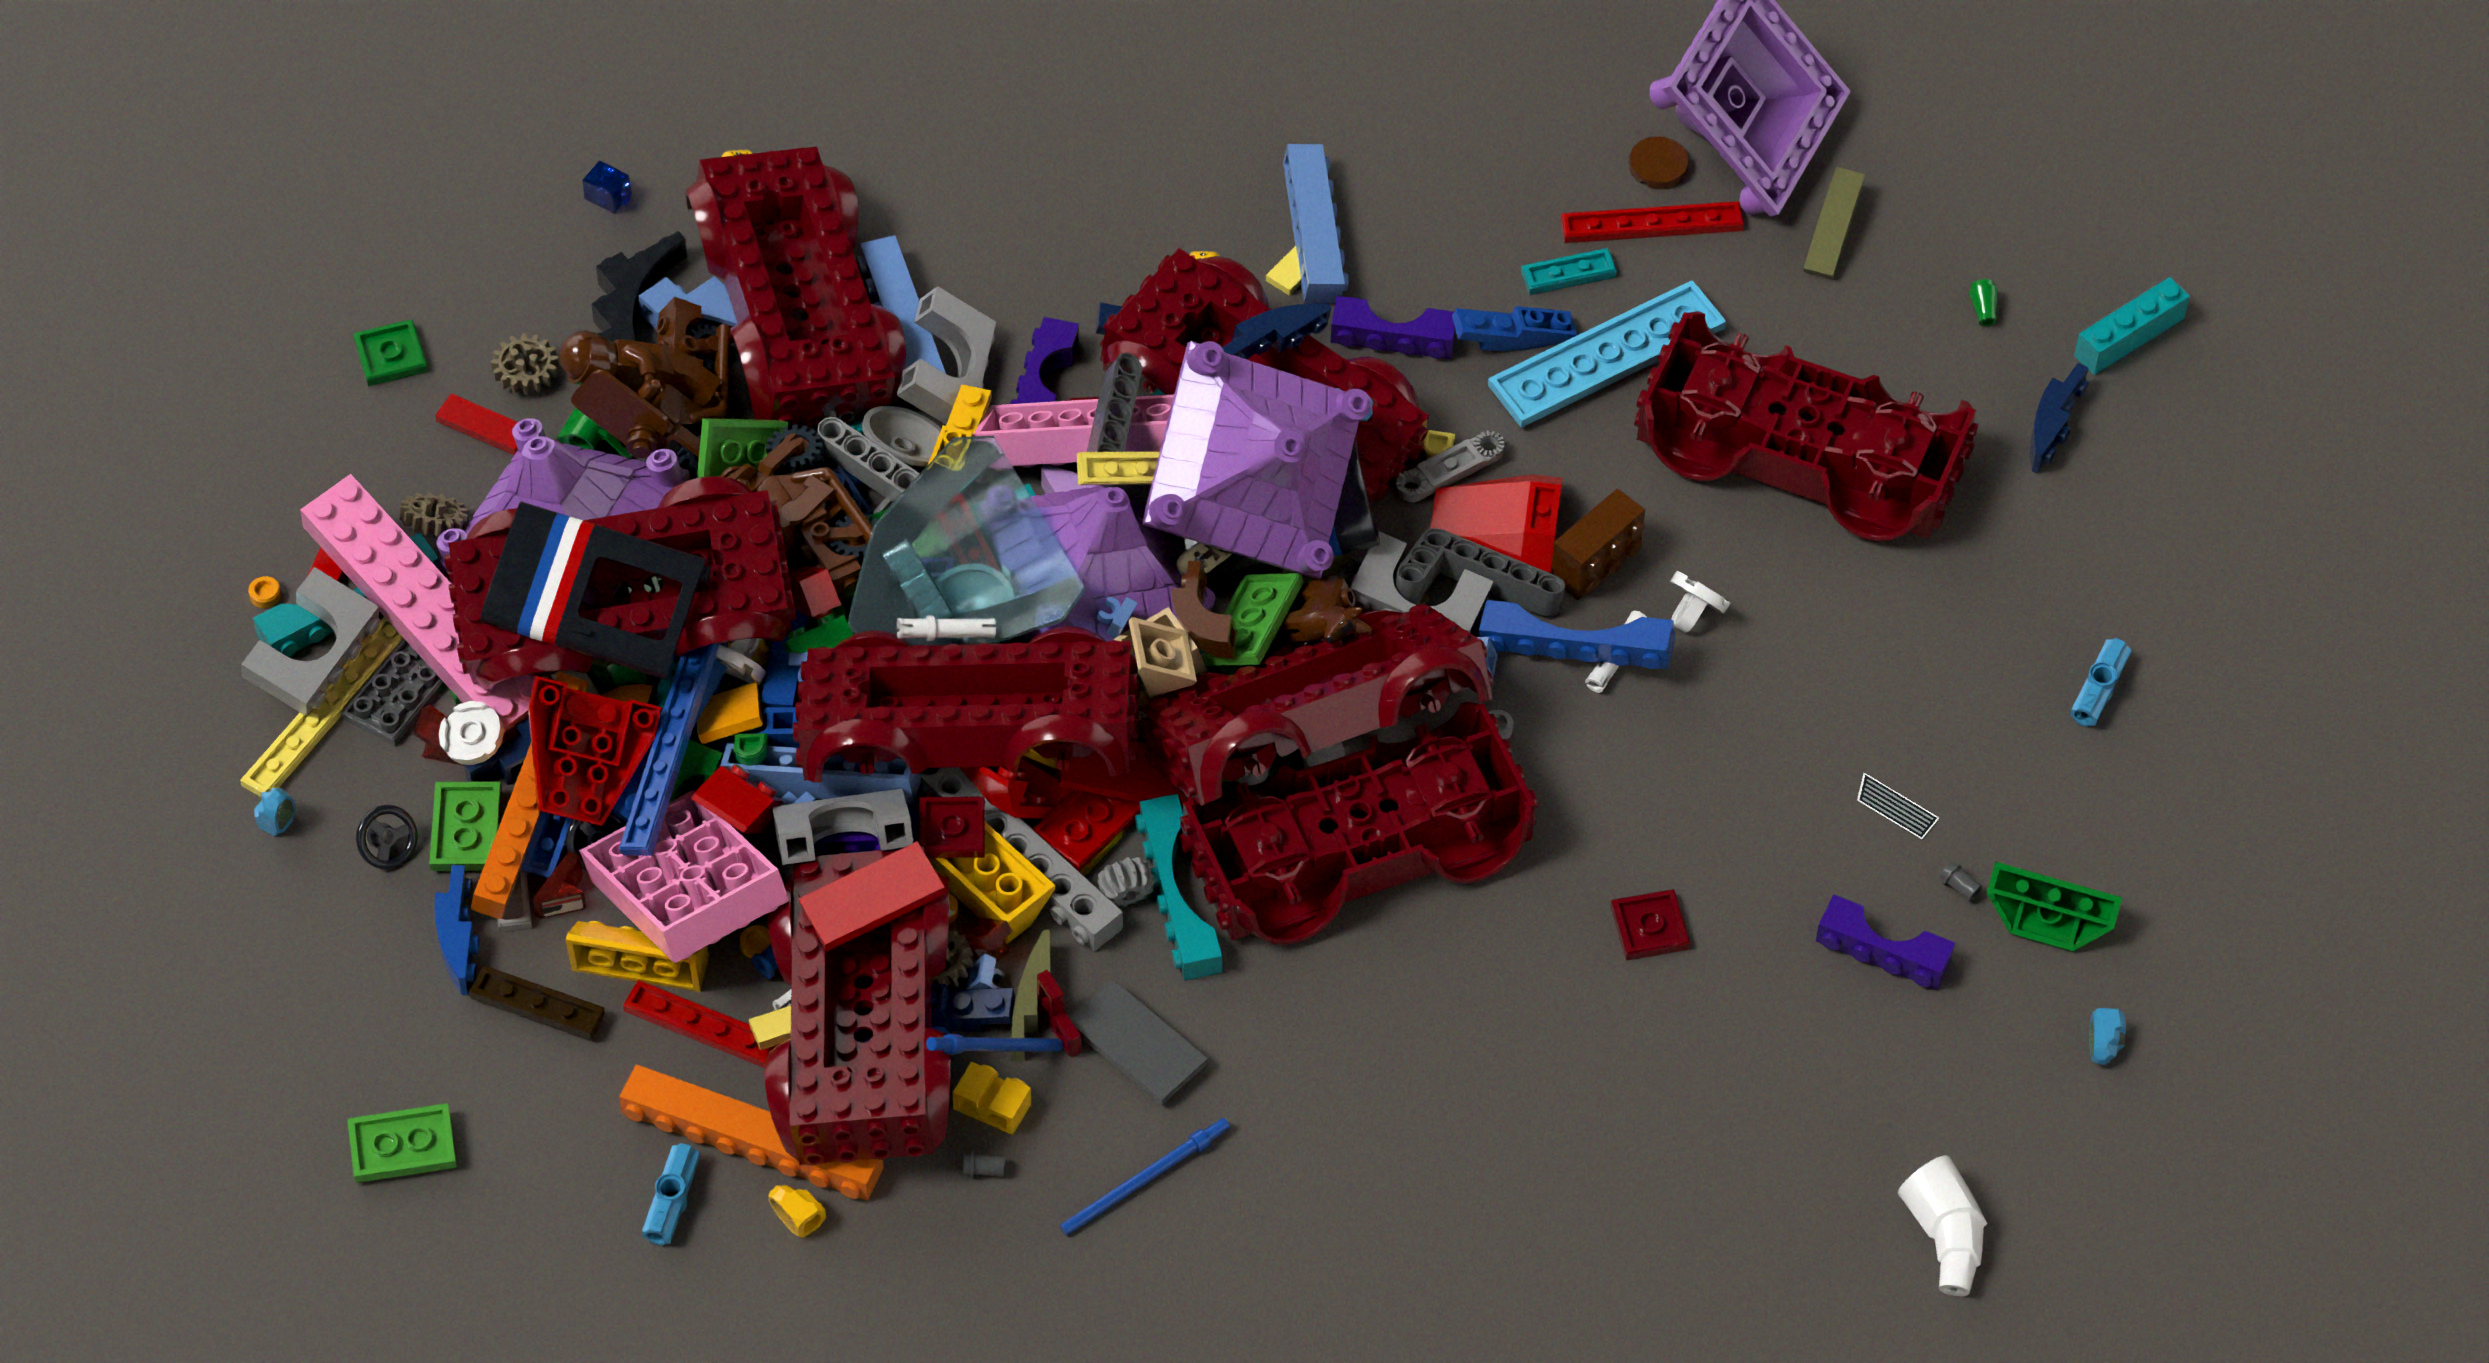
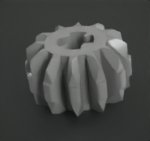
(1126, 881)

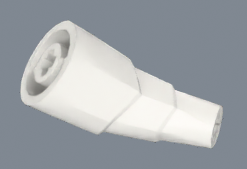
(1951, 1217)

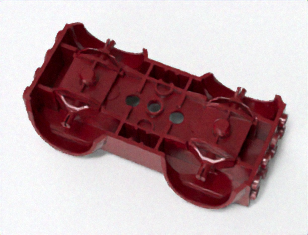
(804, 215)
(1206, 301)
(1878, 477)
(702, 516)
(1310, 698)
(968, 702)
(1286, 879)
(821, 1085)

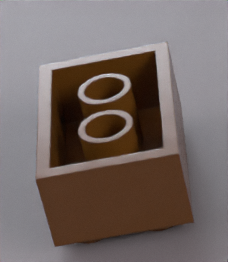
(1598, 543)

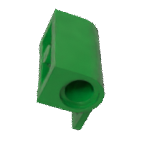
(585, 433)

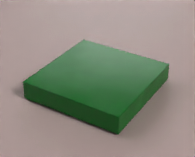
(390, 352)

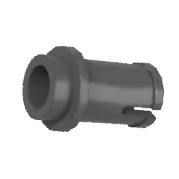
(1960, 881)
(983, 1165)

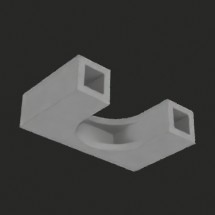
(969, 338)
(1375, 587)
(305, 682)
(876, 813)

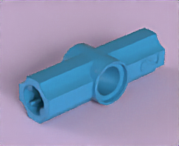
(2096, 694)
(665, 1209)

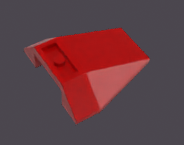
(1505, 515)
(585, 748)
(1022, 794)

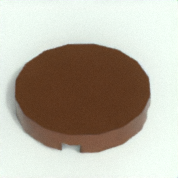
(1658, 162)

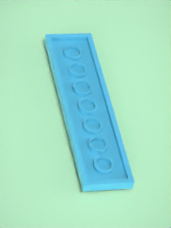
(1598, 355)

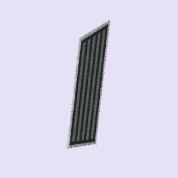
(1895, 807)

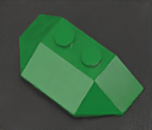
(2050, 908)

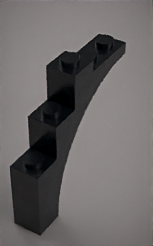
(627, 279)

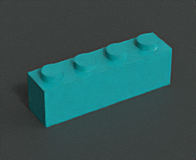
(2131, 325)

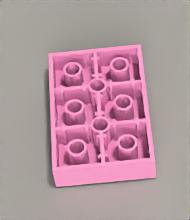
(694, 884)

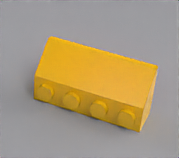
(999, 885)
(631, 956)

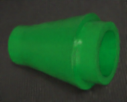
(1984, 300)

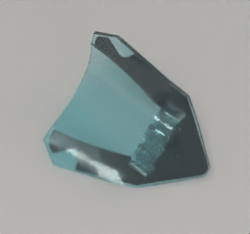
(965, 548)

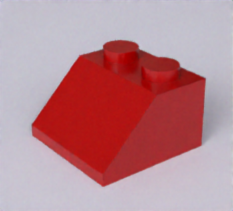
(738, 799)

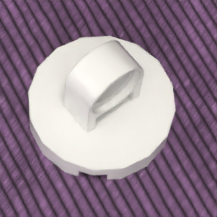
(1694, 602)
(739, 661)
(471, 733)

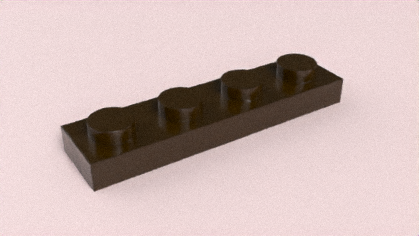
(537, 1002)

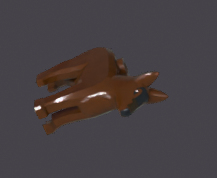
(1323, 614)

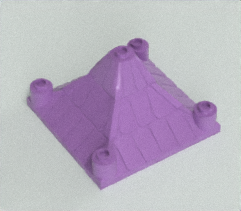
(1755, 96)
(1254, 460)
(573, 483)
(1112, 555)

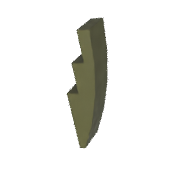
(1834, 222)
(1025, 1009)

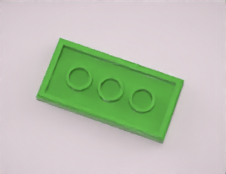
(1258, 613)

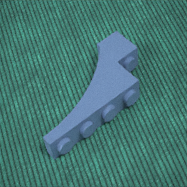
(711, 296)

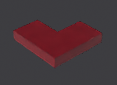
(1051, 1007)

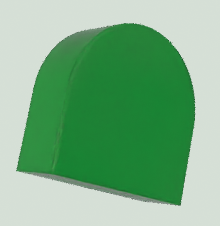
(751, 748)

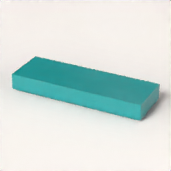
(1568, 271)

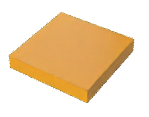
(730, 713)

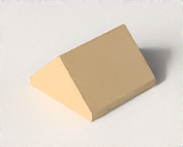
(1162, 656)

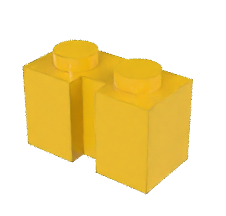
(992, 1099)

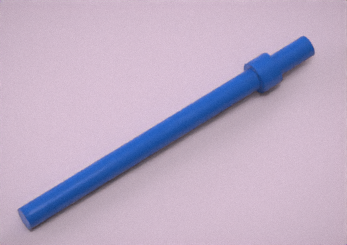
(957, 1044)
(1196, 1142)

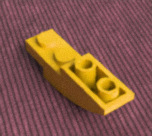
(965, 416)

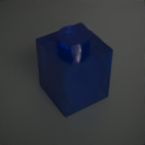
(607, 187)

